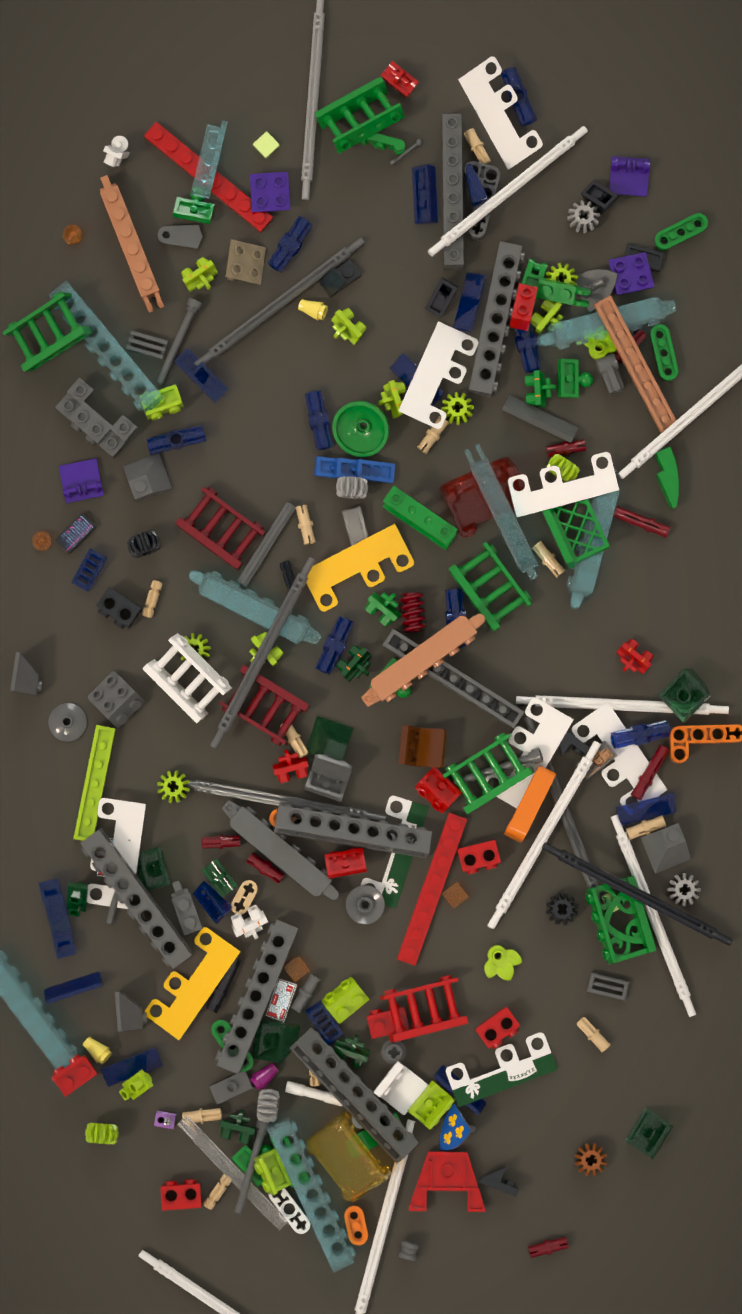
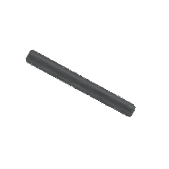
(266, 544)

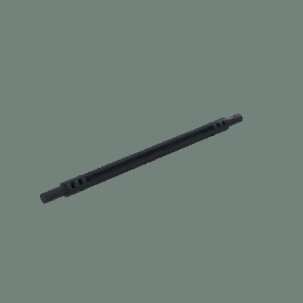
(637, 894)

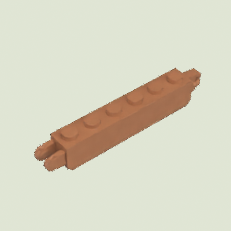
(130, 243)
(422, 658)

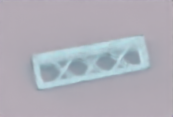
(208, 160)

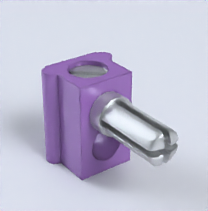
(169, 1121)

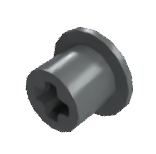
(393, 1052)

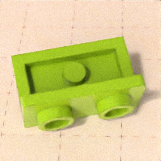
(171, 403)
(345, 1000)
(431, 1105)
(272, 1172)

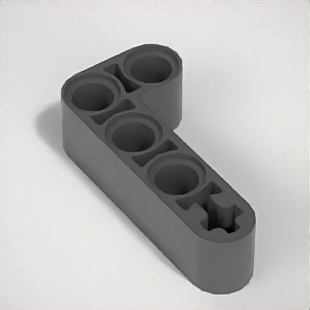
(488, 185)

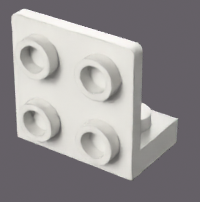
(400, 1087)

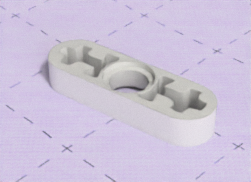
(294, 1223)

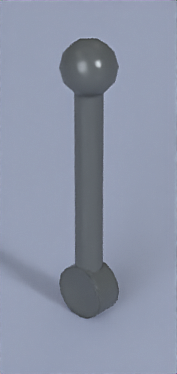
(418, 142)

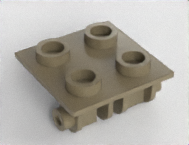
(245, 262)

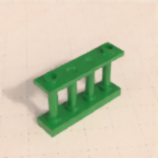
(352, 102)
(62, 342)
(419, 518)
(470, 589)
(488, 791)

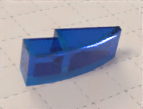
(200, 375)

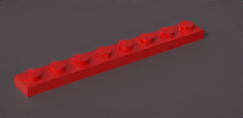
(221, 186)
(432, 889)

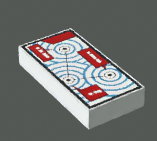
(281, 1000)

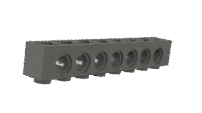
(452, 187)
(505, 252)
(460, 683)
(304, 829)
(136, 887)
(288, 934)
(354, 1105)

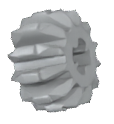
(584, 210)
(352, 487)
(679, 884)
(268, 1105)

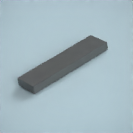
(540, 418)

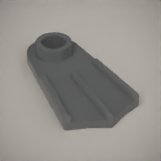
(182, 235)

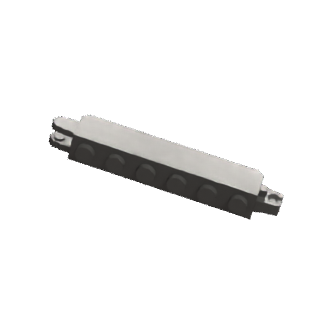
(278, 851)

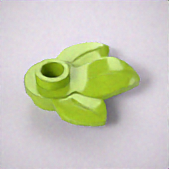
(605, 344)
(503, 965)

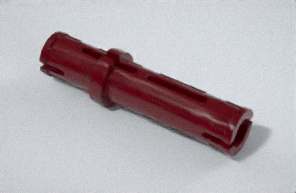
(663, 529)
(650, 772)

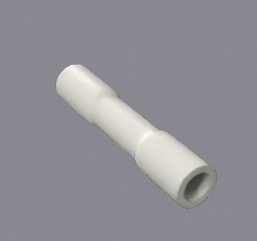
(302, 1090)

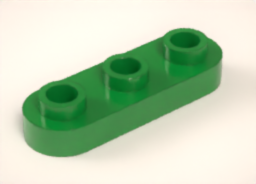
(687, 226)
(664, 344)
(232, 1052)

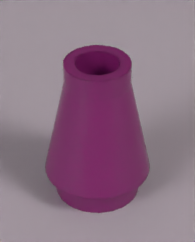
(263, 1077)

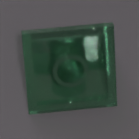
(153, 869)
(649, 1133)

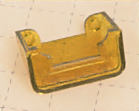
(346, 1158)

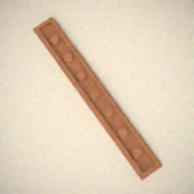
(635, 363)

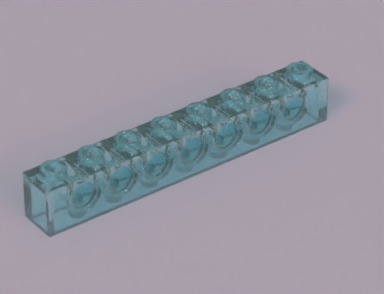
(151, 395)
(336, 1259)

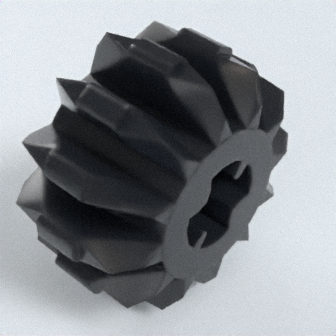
(143, 544)
(568, 909)

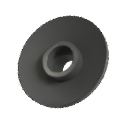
(74, 729)
(368, 894)

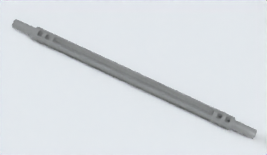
(312, 102)

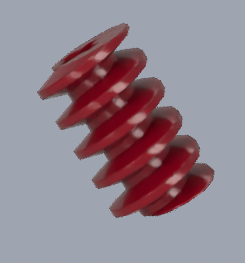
(412, 612)

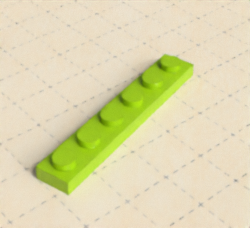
(94, 782)

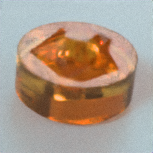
(72, 234)
(41, 541)

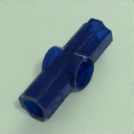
(522, 107)
(290, 244)
(527, 347)
(318, 420)
(163, 442)
(454, 606)
(334, 645)
(640, 734)

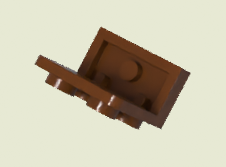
(422, 747)

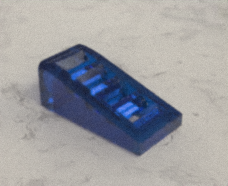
(476, 189)
(99, 566)
(218, 909)
(314, 1009)

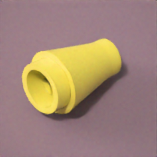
(314, 309)
(97, 1050)

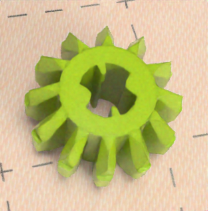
(562, 272)
(462, 403)
(567, 469)
(193, 641)
(167, 790)
(101, 1133)

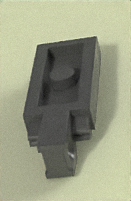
(185, 909)

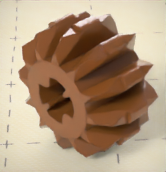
(587, 1153)

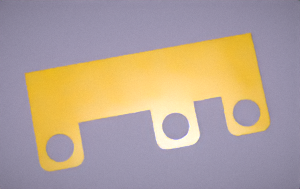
(355, 559)
(196, 990)

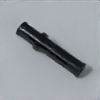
(222, 987)

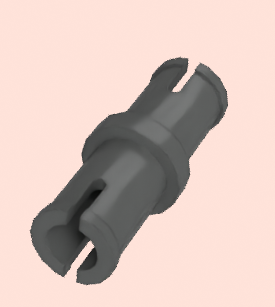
(306, 993)

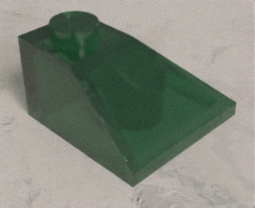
(685, 694)
(329, 738)
(274, 1040)

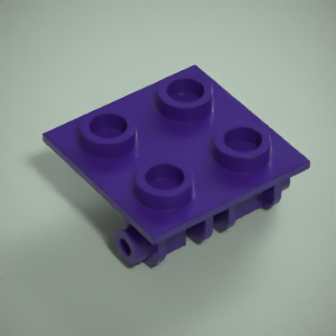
(629, 176)
(270, 192)
(632, 273)
(81, 480)

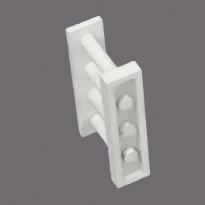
(170, 684)

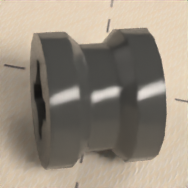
(409, 1250)

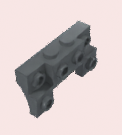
(88, 421)

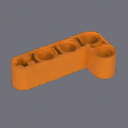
(707, 738)
(530, 804)

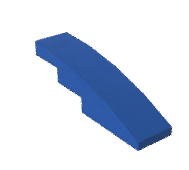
(340, 467)

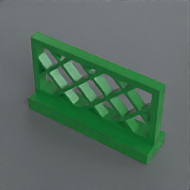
(564, 542)

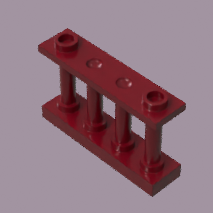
(218, 547)
(281, 697)

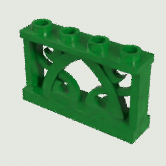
(642, 936)

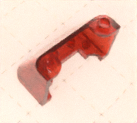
(467, 501)

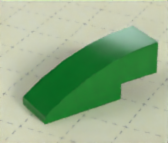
(668, 476)

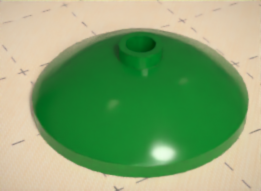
(354, 437)

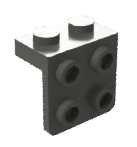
(115, 699)
(328, 777)

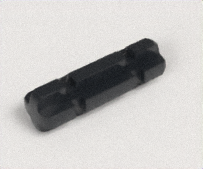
(287, 573)

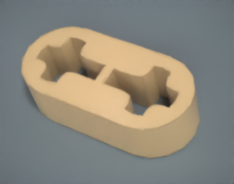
(248, 900)

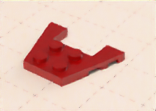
(447, 1173)

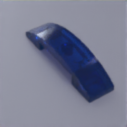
(58, 918)

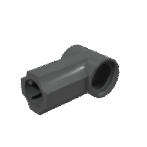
(608, 369)

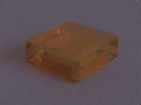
(455, 895)
(296, 968)

